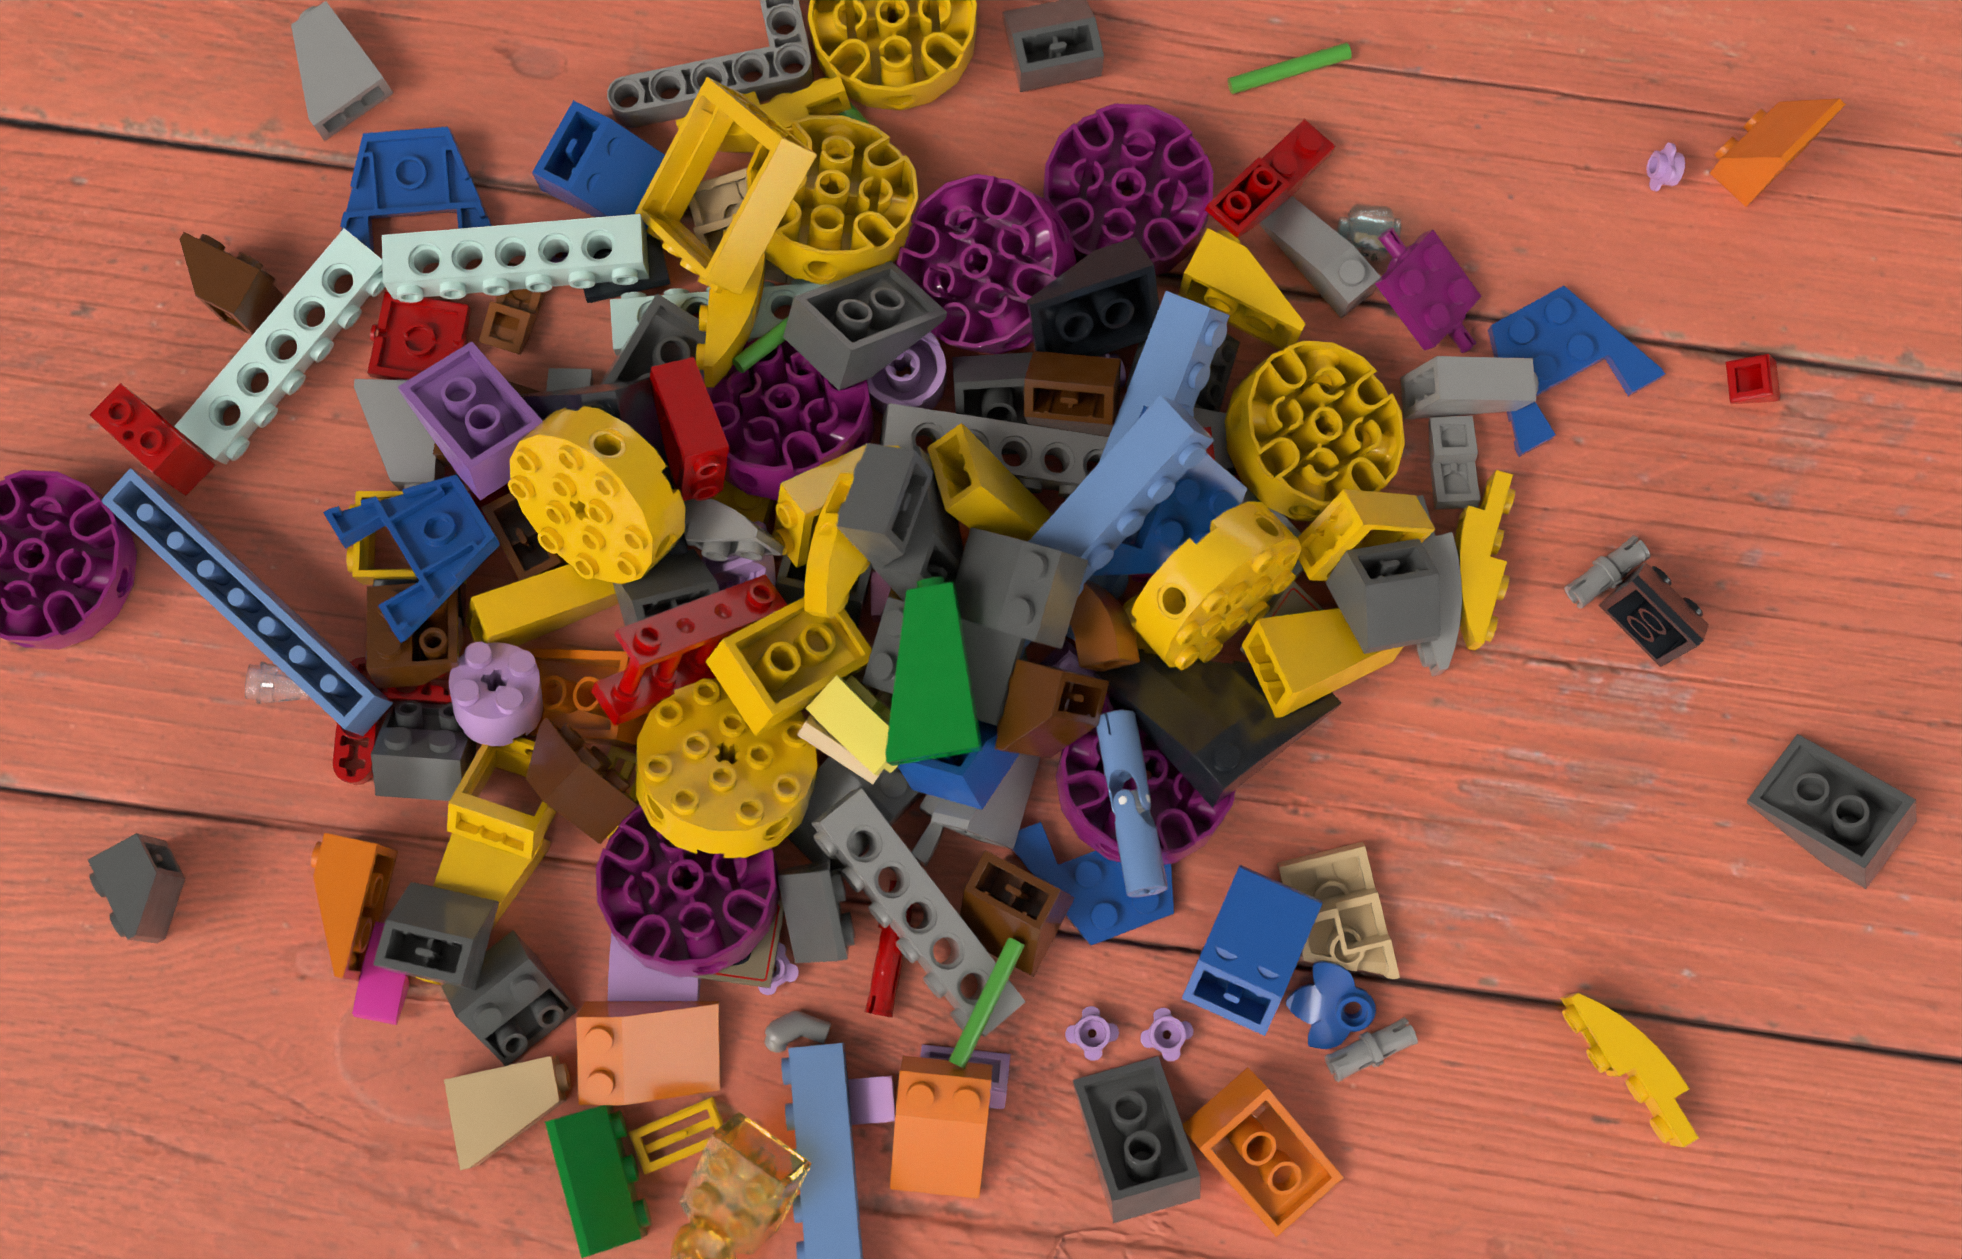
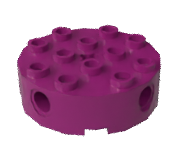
(1137, 152)
(981, 255)
(786, 420)
(84, 566)
(1179, 811)
(677, 928)

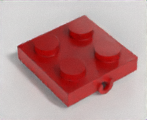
(415, 336)

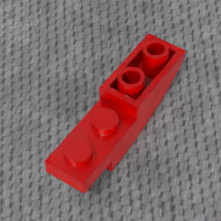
(1270, 180)

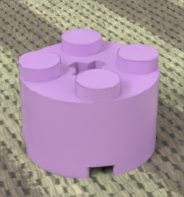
(921, 388)
(496, 693)

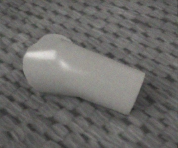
(791, 1027)

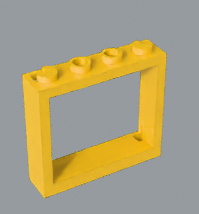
(685, 167)

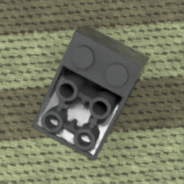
(932, 547)

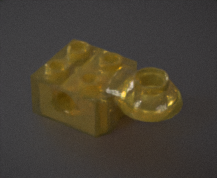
(737, 1192)

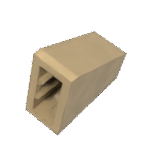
(501, 1104)

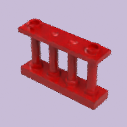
(674, 646)

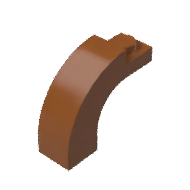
(1102, 630)

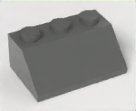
(991, 387)

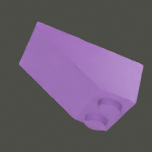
(471, 416)

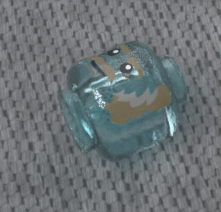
(1365, 225)

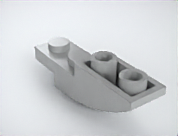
(725, 532)
(1444, 556)

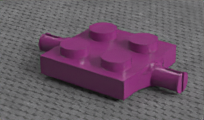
(1427, 289)

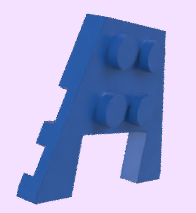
(410, 176)
(1563, 341)
(1187, 513)
(438, 535)
(1098, 885)

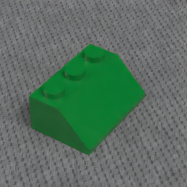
(598, 1179)

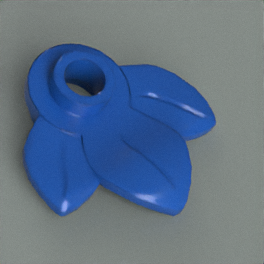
(1324, 1005)

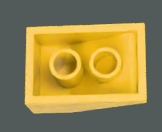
(1234, 283)
(786, 662)

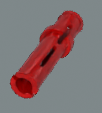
(886, 969)

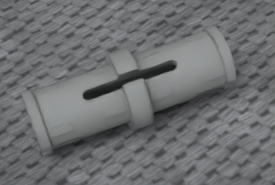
(1607, 572)
(1371, 1049)

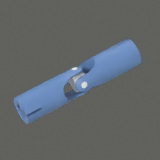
(1134, 826)

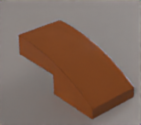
(511, 319)

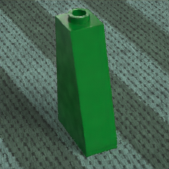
(933, 690)

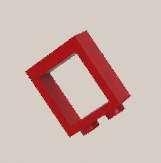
(689, 429)
(152, 439)

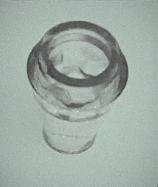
(270, 685)

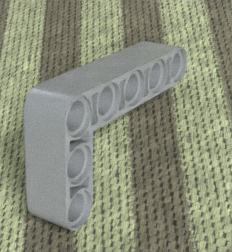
(726, 69)

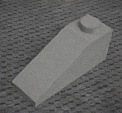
(1322, 256)

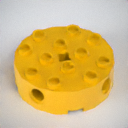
(893, 62)
(850, 204)
(1313, 427)
(596, 494)
(1216, 585)
(716, 782)

